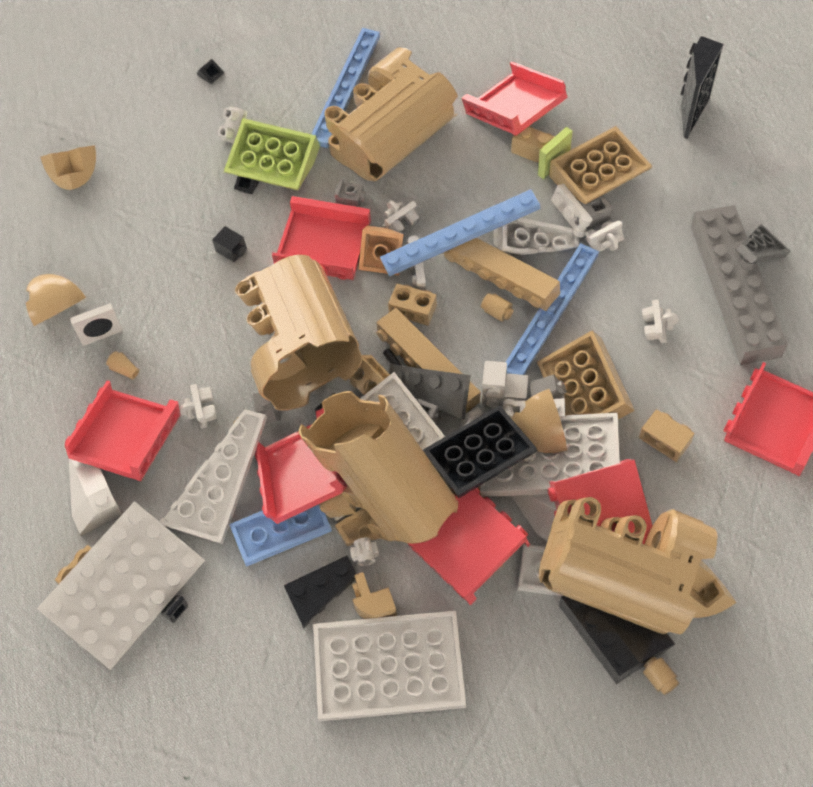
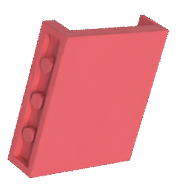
(517, 99)
(325, 233)
(774, 421)
(121, 432)
(293, 478)
(614, 487)
(471, 544)

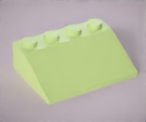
(272, 154)

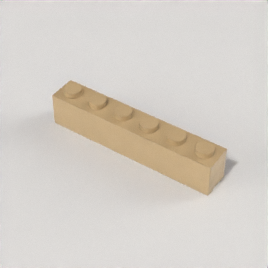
(506, 272)
(417, 349)

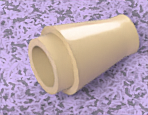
(121, 364)

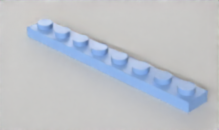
(348, 80)
(460, 232)
(545, 321)

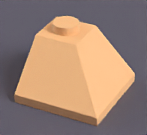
(376, 243)

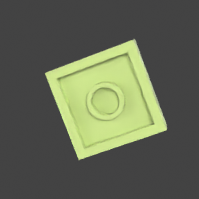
(556, 147)

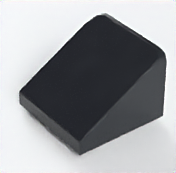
(210, 72)
(246, 185)
(175, 608)

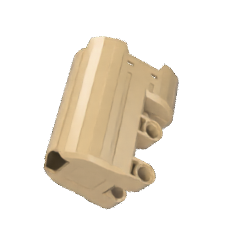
(390, 117)
(307, 331)
(381, 467)
(620, 571)

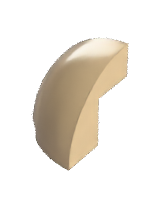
(71, 167)
(49, 296)
(542, 423)
(709, 593)

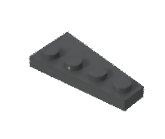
(762, 247)
(439, 388)

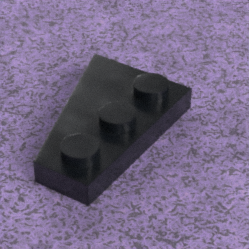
(316, 589)

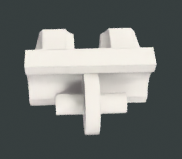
(233, 120)
(407, 213)
(606, 237)
(656, 314)
(203, 414)

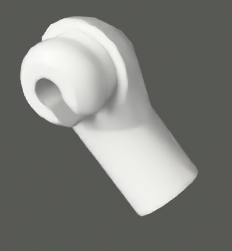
(470, 416)

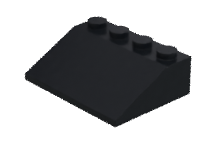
(699, 80)
(479, 451)
(615, 642)

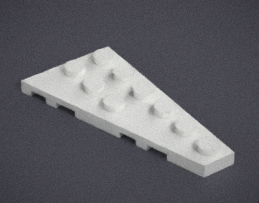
(214, 490)

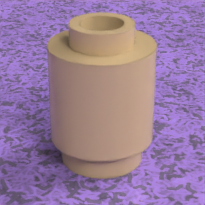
(497, 307)
(660, 675)

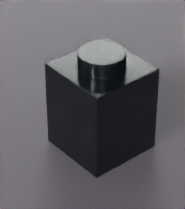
(229, 244)

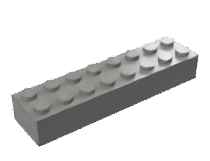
(738, 286)

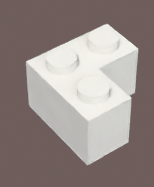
(499, 385)

